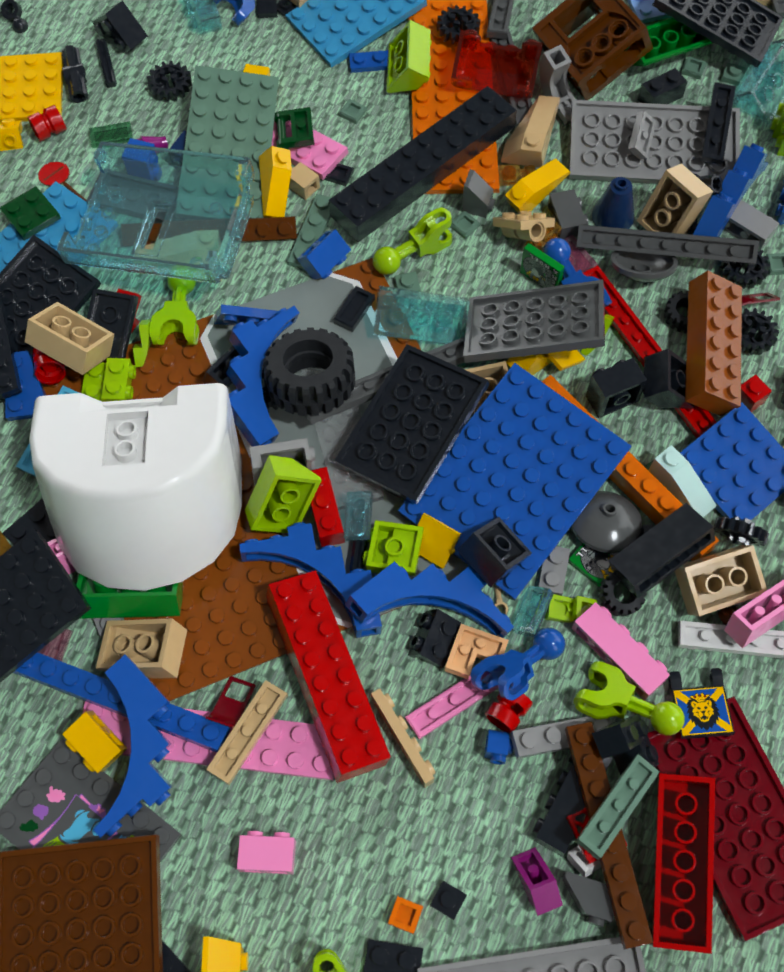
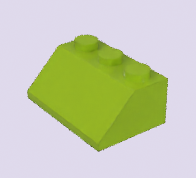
(409, 58)
(281, 495)

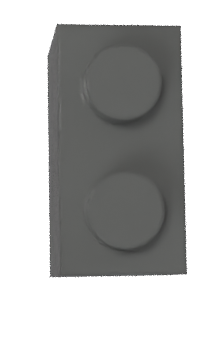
(567, 212)

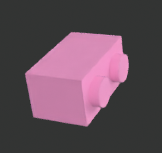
(266, 853)

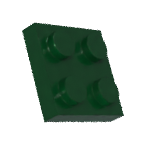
(30, 213)

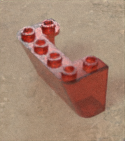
(502, 68)

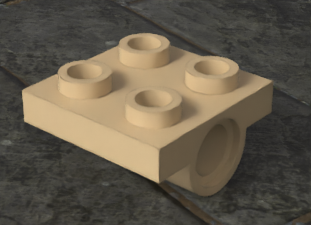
(524, 225)

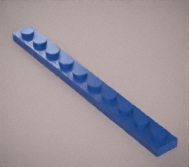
(103, 693)

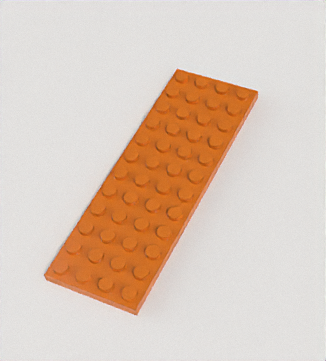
(440, 97)

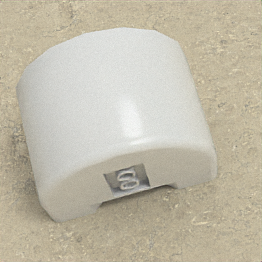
(139, 484)

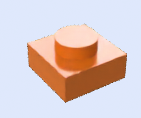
(405, 915)

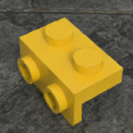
(10, 134)

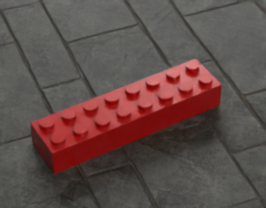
(327, 676)

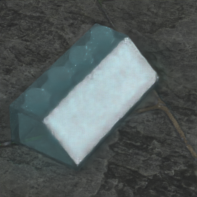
(763, 86)
(420, 315)

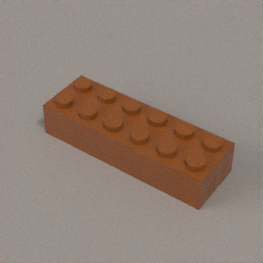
(714, 344)

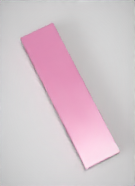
(446, 706)

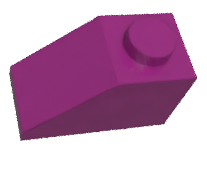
(537, 881)

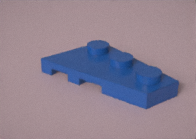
(235, 314)
(22, 404)

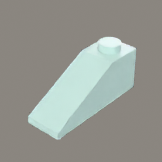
(682, 480)

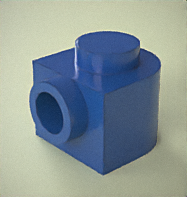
(498, 746)

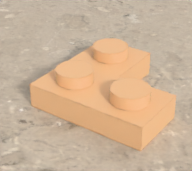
(468, 646)

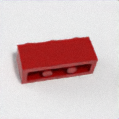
(326, 512)

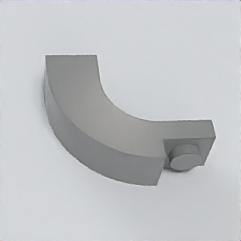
(554, 80)

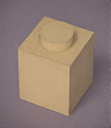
(304, 181)

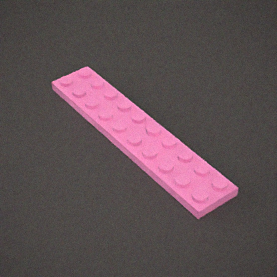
(282, 749)

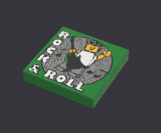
(541, 267)
(592, 563)

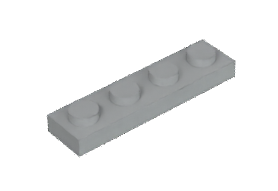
(548, 737)

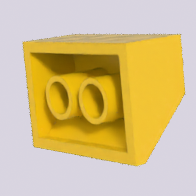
(223, 956)

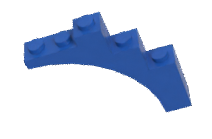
(734, 186)
(246, 374)
(300, 551)
(462, 594)
(143, 780)

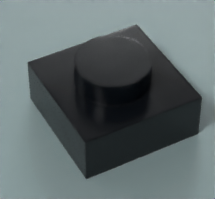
(448, 900)

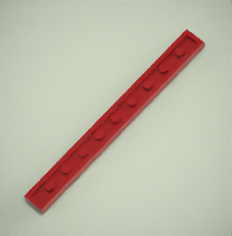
(643, 345)

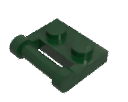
(300, 125)

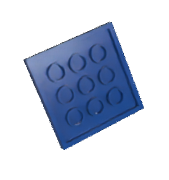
(738, 464)

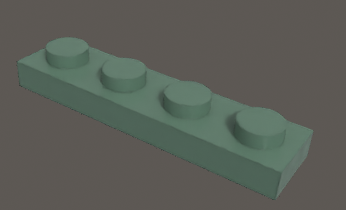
(312, 228)
(617, 807)

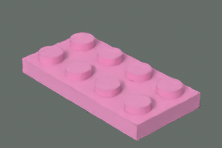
(319, 157)

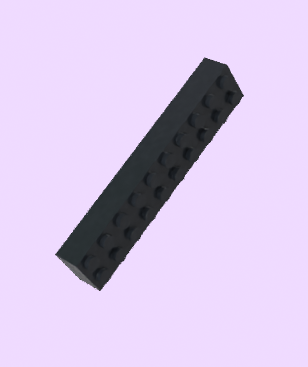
(422, 163)

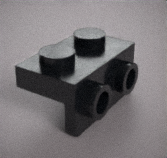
(434, 637)

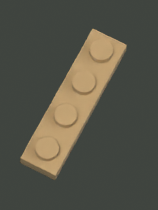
(398, 728)
(247, 732)

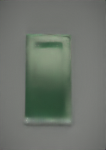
(111, 133)

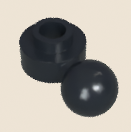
(19, 24)

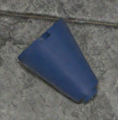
(615, 205)

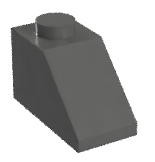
(477, 196)
(590, 898)

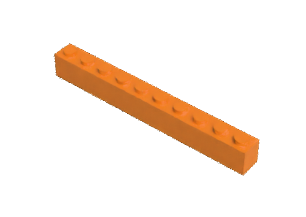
(636, 480)

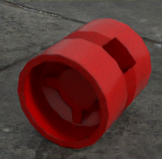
(47, 123)
(47, 369)
(506, 712)

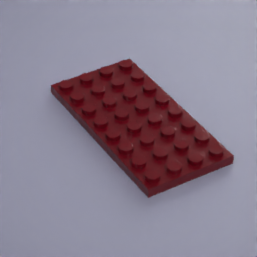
(746, 822)

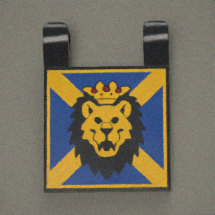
(703, 707)

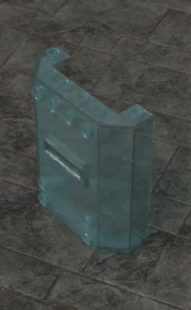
(203, 222)

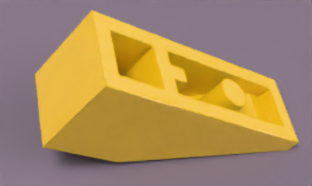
(275, 180)
(536, 186)

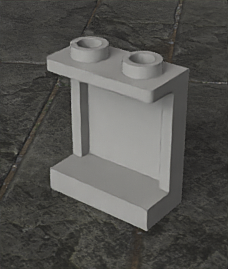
(294, 449)

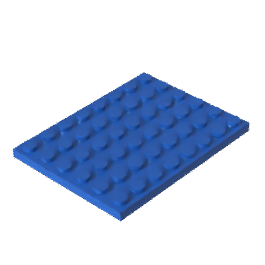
(524, 461)

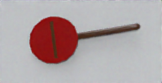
(56, 172)

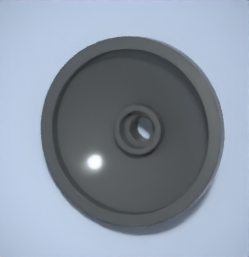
(643, 266)
(608, 530)

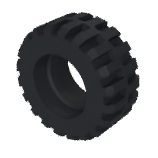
(306, 350)

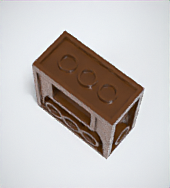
(598, 44)

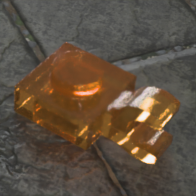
(511, 174)
(551, 232)

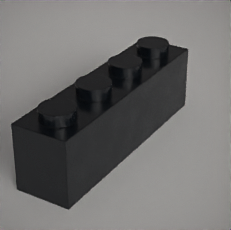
(555, 830)

